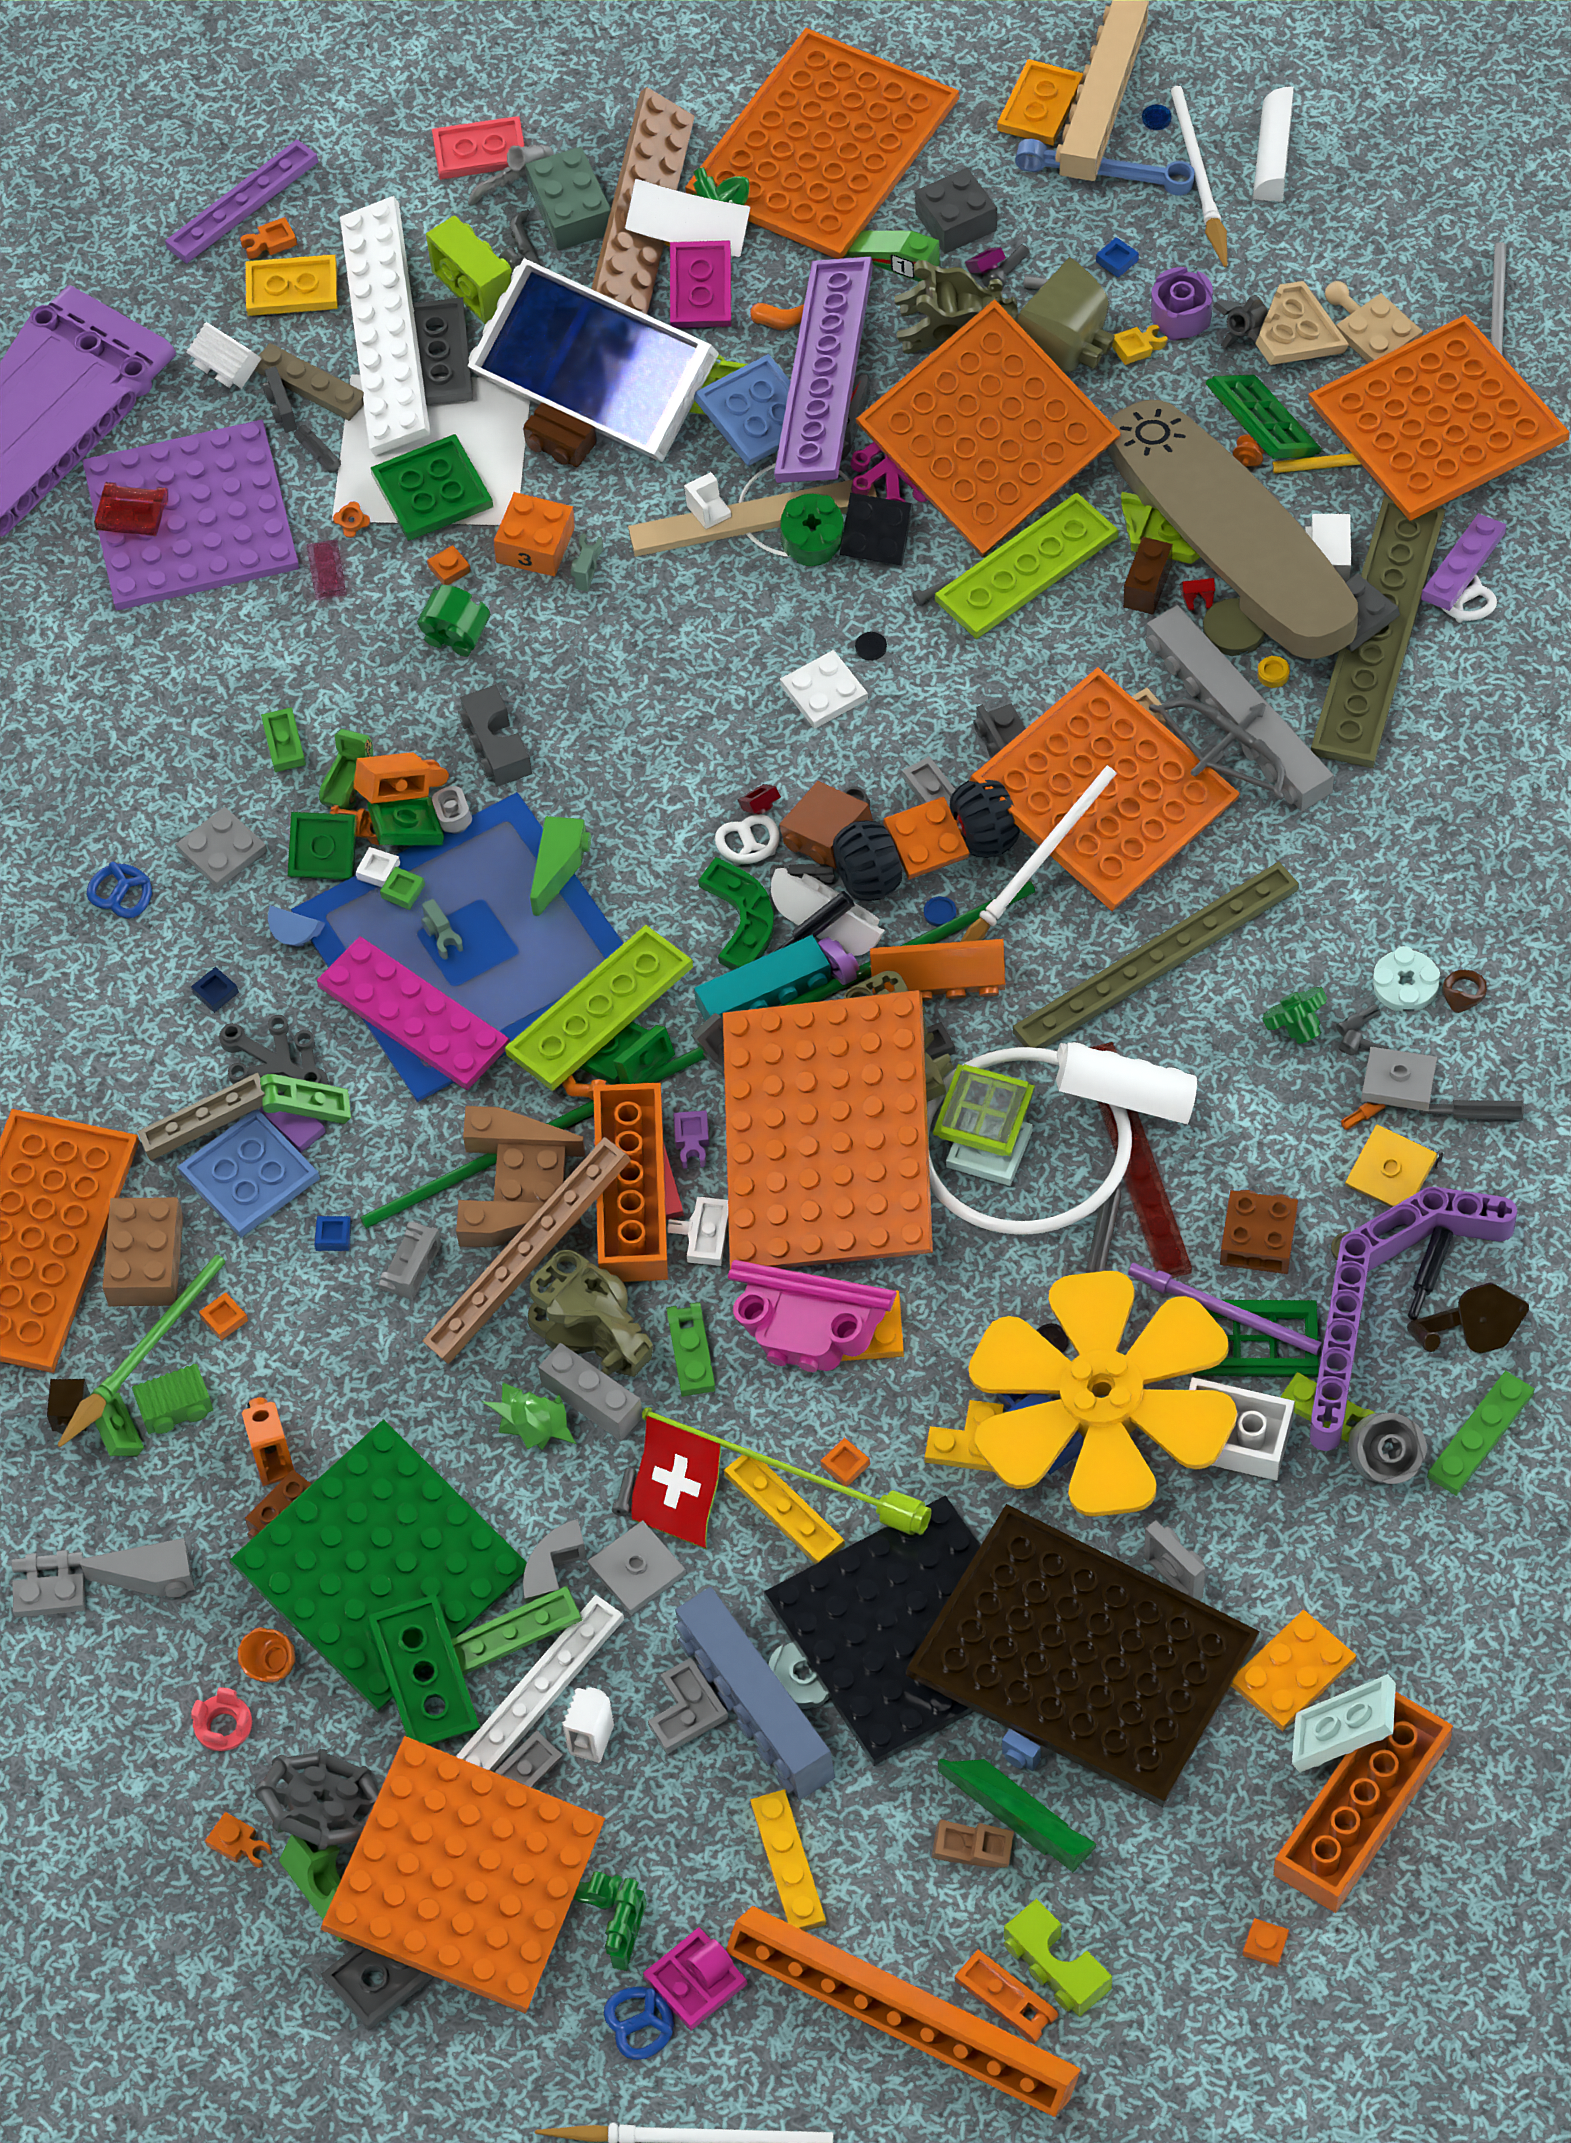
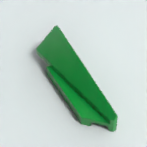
(1018, 1810)

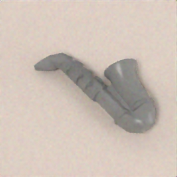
(516, 159)

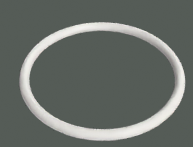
(1047, 1224)

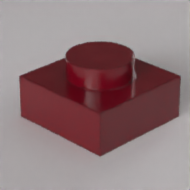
(759, 799)

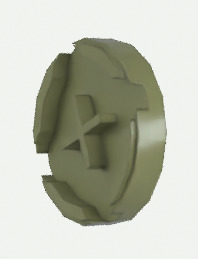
(1231, 629)

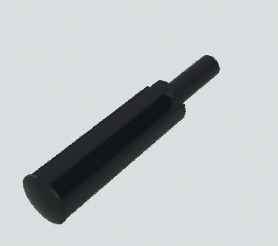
(822, 918)
(1430, 1268)

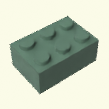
(568, 197)

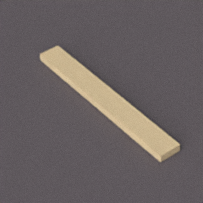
(744, 519)

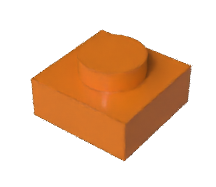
(448, 565)
(223, 1316)
(845, 1462)
(1265, 1942)

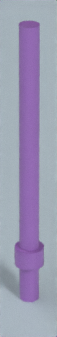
(1163, 1283)

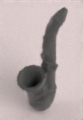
(521, 239)

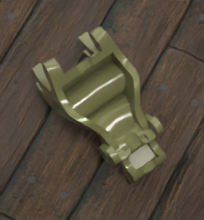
(949, 300)

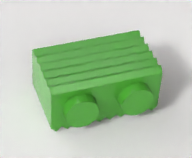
(173, 1399)

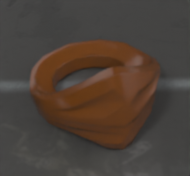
(1459, 1000)

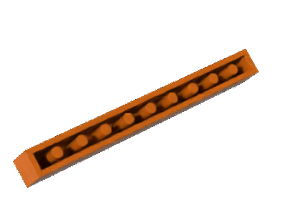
(903, 2011)

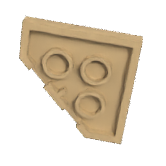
(1298, 327)

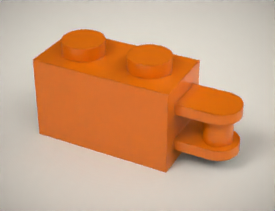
(397, 777)

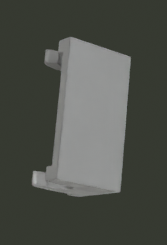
(411, 1261)

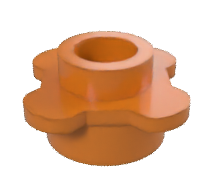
(351, 510)

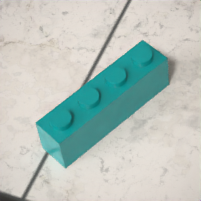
(766, 981)

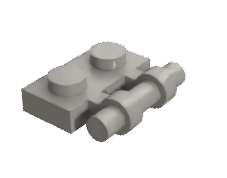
(48, 1594)

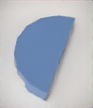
(292, 928)

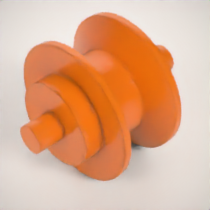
(1248, 451)

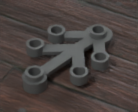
(275, 1063)

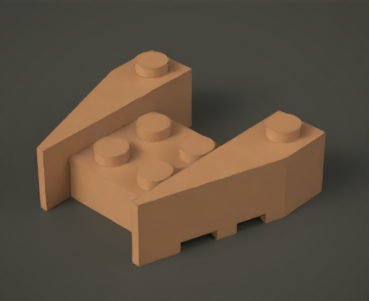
(527, 1172)

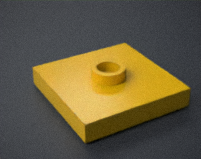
(1390, 1167)

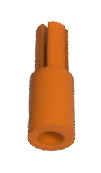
(1364, 1112)

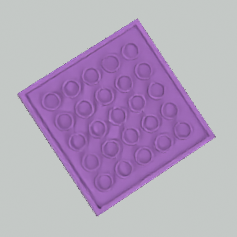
(219, 521)

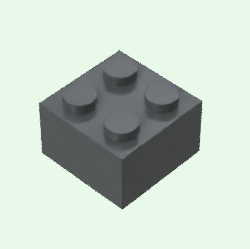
(956, 210)

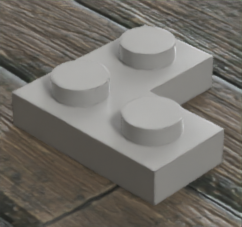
(695, 1708)

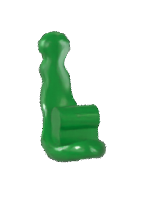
(599, 1891)

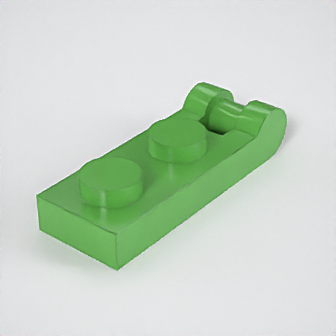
(305, 1098)
(691, 1350)

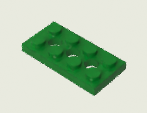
(436, 1651)

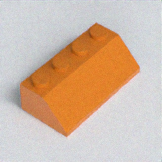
(944, 967)

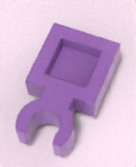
(691, 1135)

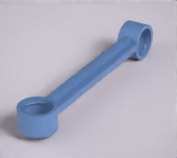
(1110, 167)

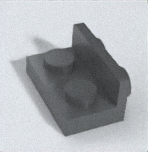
(997, 726)

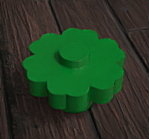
(1297, 1014)

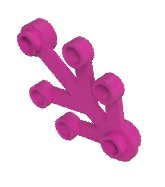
(885, 467)

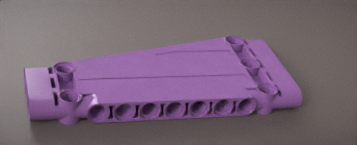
(64, 390)

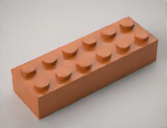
(633, 1204)
(1361, 1806)

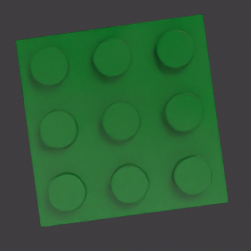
(431, 487)

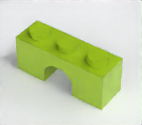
(1076, 1982)

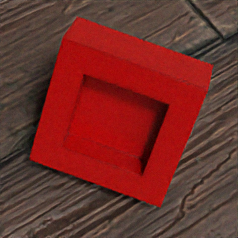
(1202, 587)

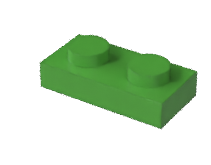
(283, 739)
(118, 1429)

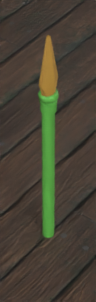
(93, 1406)

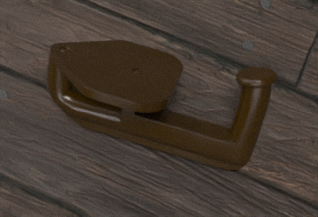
(1486, 1315)

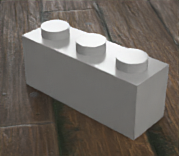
(590, 1392)

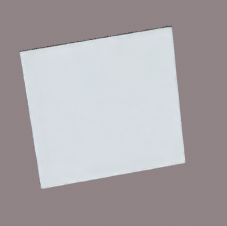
(487, 429)

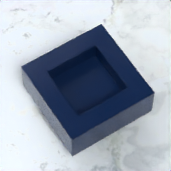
(214, 989)

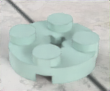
(1407, 996)
(806, 1692)

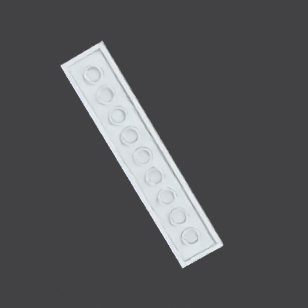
(384, 326)

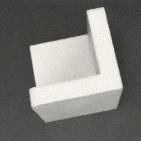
(705, 502)

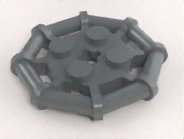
(307, 1816)

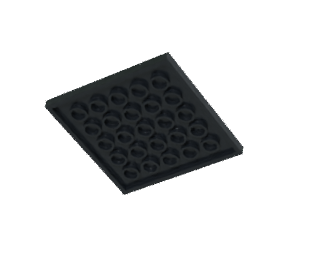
(865, 1619)

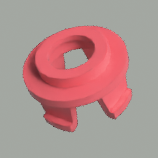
(224, 1703)

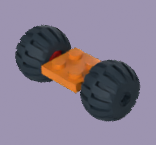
(924, 839)

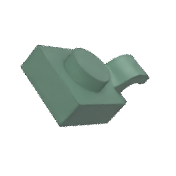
(585, 566)
(437, 924)

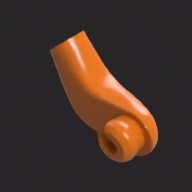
(775, 317)

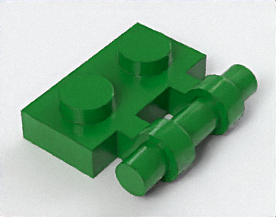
(625, 1924)

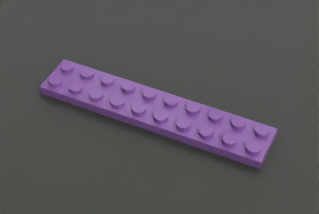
(824, 370)

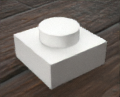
(376, 866)

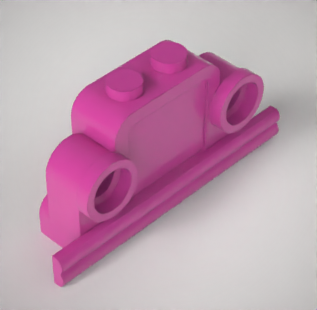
(807, 1316)

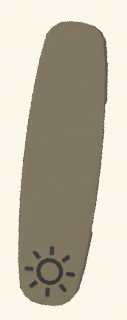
(1235, 528)

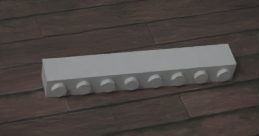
(1222, 687)

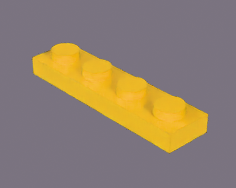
(784, 1508)
(788, 1861)

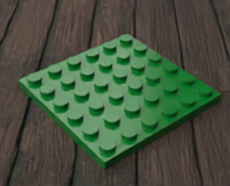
(373, 1539)

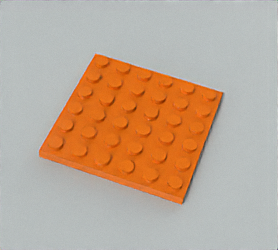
(1438, 417)
(988, 428)
(1140, 815)
(463, 1874)

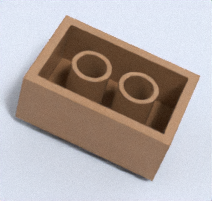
(143, 1251)

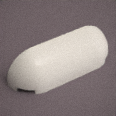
(801, 898)

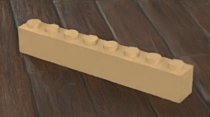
(1102, 89)

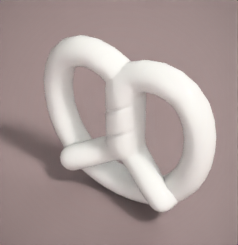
(1469, 593)
(749, 842)

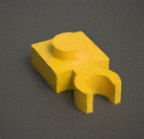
(1134, 345)

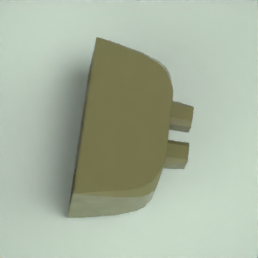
(1069, 318)

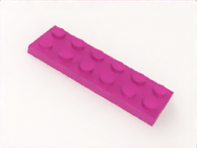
(413, 1013)

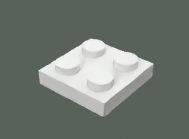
(824, 689)

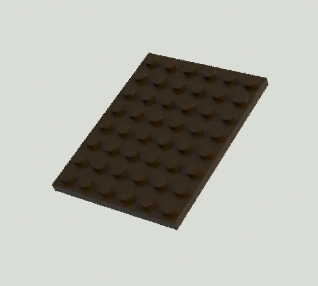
(1083, 1654)

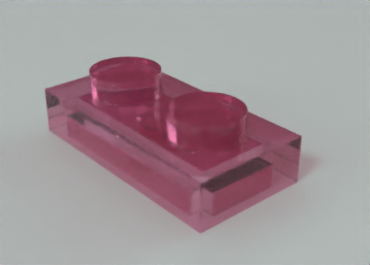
(326, 569)

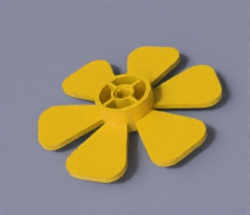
(1109, 1469)

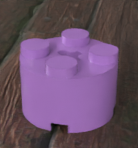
(1181, 303)

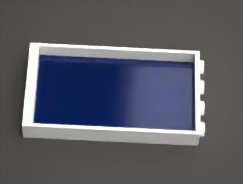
(592, 359)

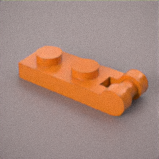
(1005, 1995)

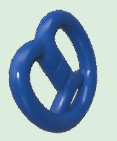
(120, 889)
(639, 2021)

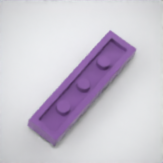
(1463, 562)

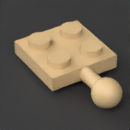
(1375, 326)

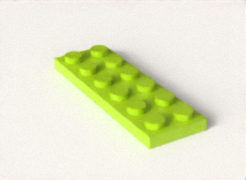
(1026, 565)
(599, 1007)

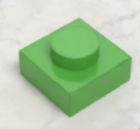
(402, 888)

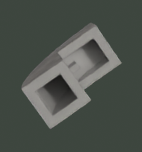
(556, 1548)

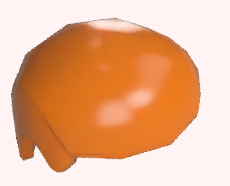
(266, 1655)

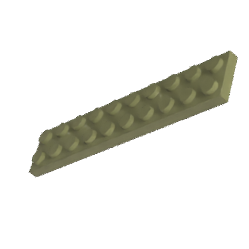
(1368, 676)

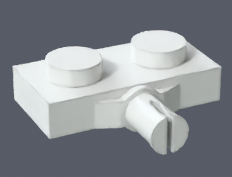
(705, 1231)

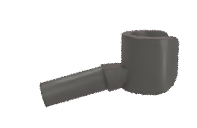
(1353, 1040)

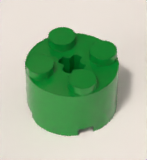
(808, 513)
(453, 619)

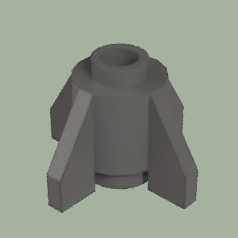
(1242, 318)

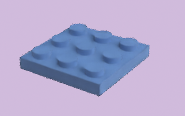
(748, 408)
(248, 1172)

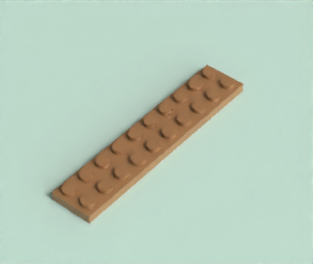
(655, 155)

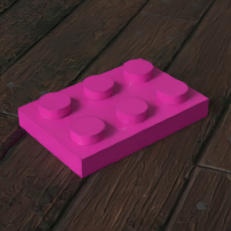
(700, 284)

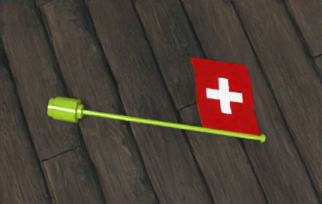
(682, 1476)

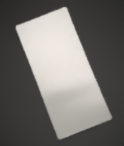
(685, 217)

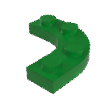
(752, 905)

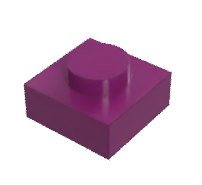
(985, 260)

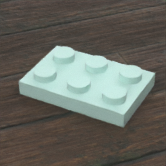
(1344, 1723)

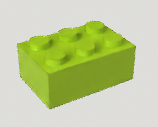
(468, 266)

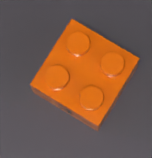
(534, 534)

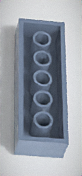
(754, 1694)

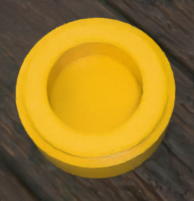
(1273, 671)

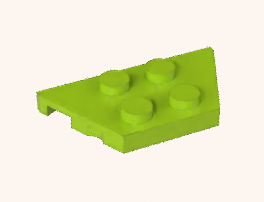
(1150, 523)

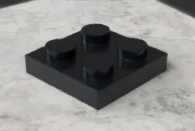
(876, 529)

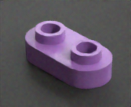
(842, 965)

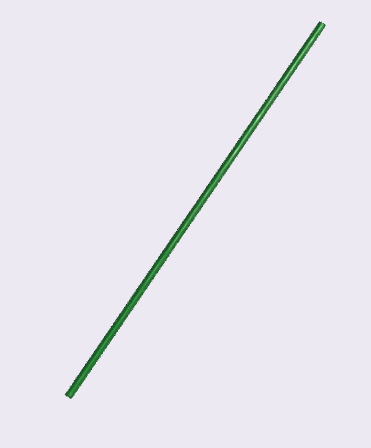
(664, 1071)

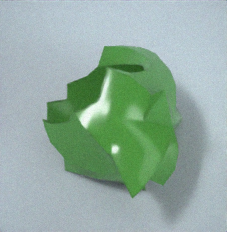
(531, 1417)

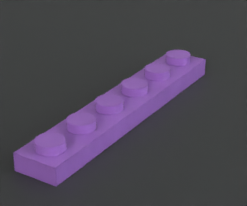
(241, 201)

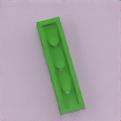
(1480, 1433)
(516, 1630)

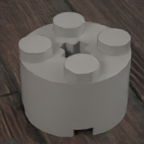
(1401, 1461)

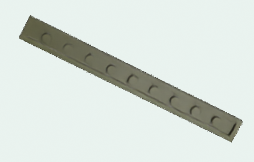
(1156, 957)

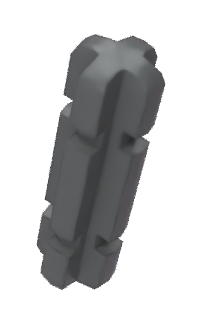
(317, 449)
(823, 873)

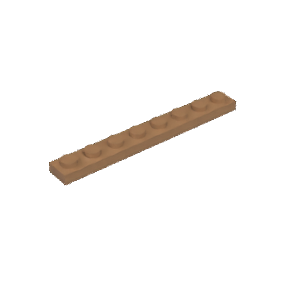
(526, 1250)

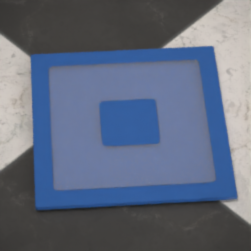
(509, 960)

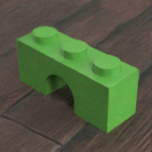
(312, 1872)

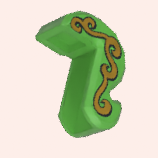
(339, 782)

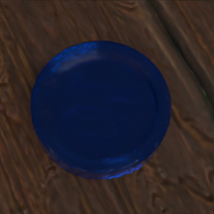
(1156, 117)

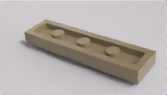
(312, 382)
(202, 1117)

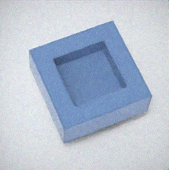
(1020, 1750)

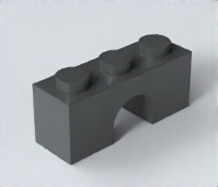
(503, 757)

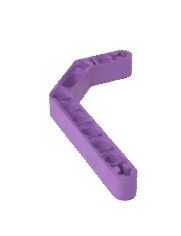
(1489, 1219)

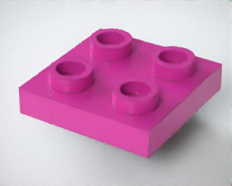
(695, 1978)

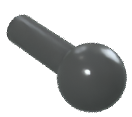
(1006, 267)

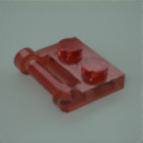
(130, 516)

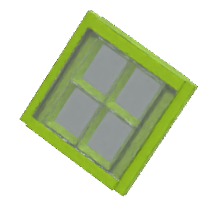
(984, 1110)

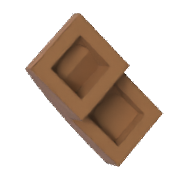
(973, 1846)

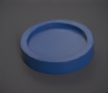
(939, 910)

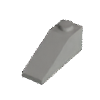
(149, 1569)

